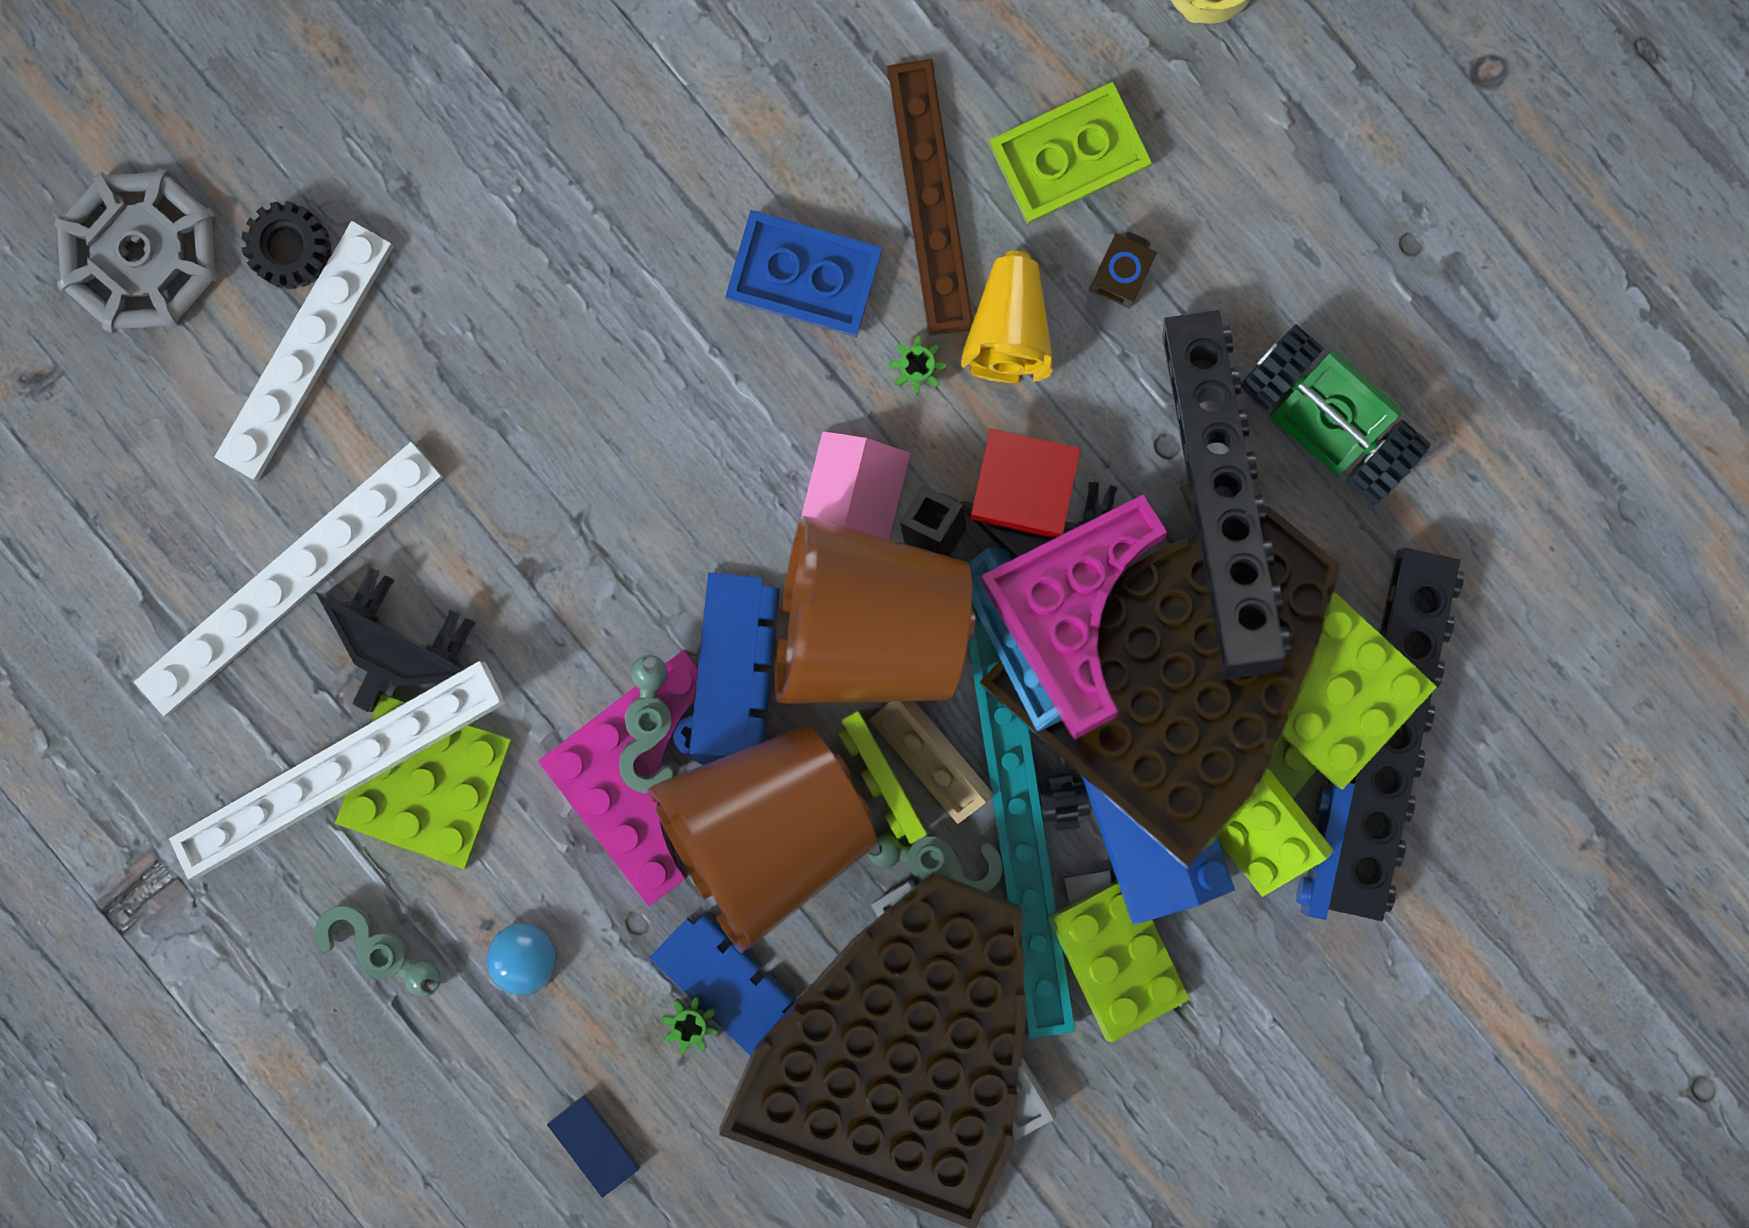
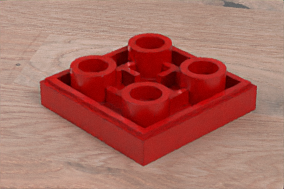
(1025, 483)

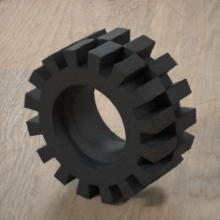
(259, 240)

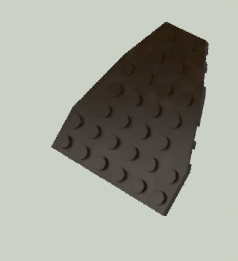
(1183, 737)
(901, 1056)

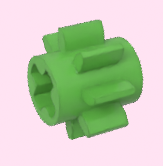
(917, 378)
(678, 1029)

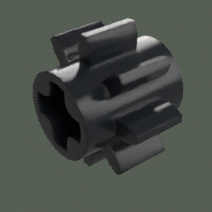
(1063, 801)

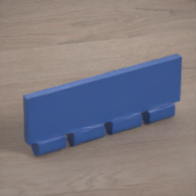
(726, 665)
(723, 980)

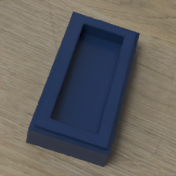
(593, 1146)

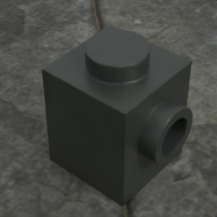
(933, 522)

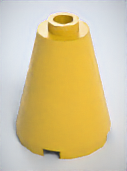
(1010, 324)

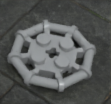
(162, 250)

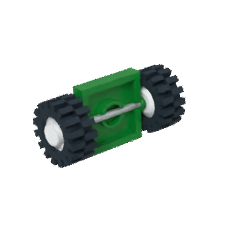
(1336, 414)

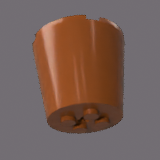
(870, 619)
(765, 829)

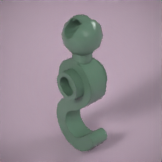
(647, 722)
(934, 855)
(378, 954)

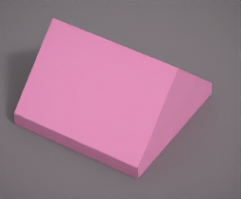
(856, 483)

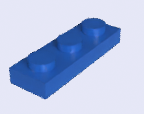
(1316, 889)

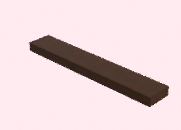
(930, 197)

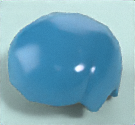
(521, 959)

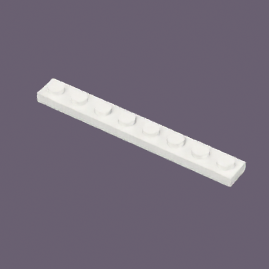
(288, 579)
(337, 770)

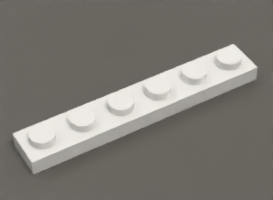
(304, 351)

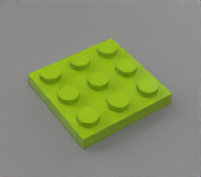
(1352, 696)
(433, 798)

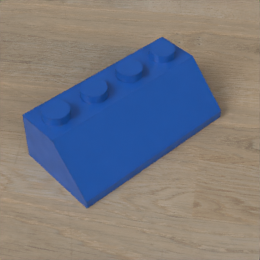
(1150, 876)

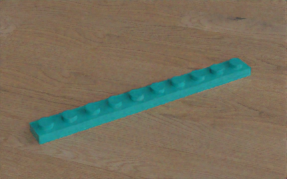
(1022, 848)

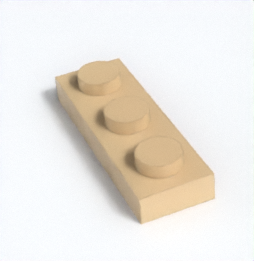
(932, 758)

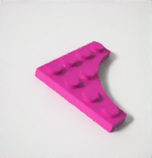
(1056, 604)
(619, 817)

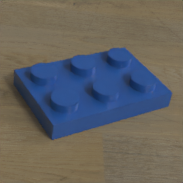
(803, 273)

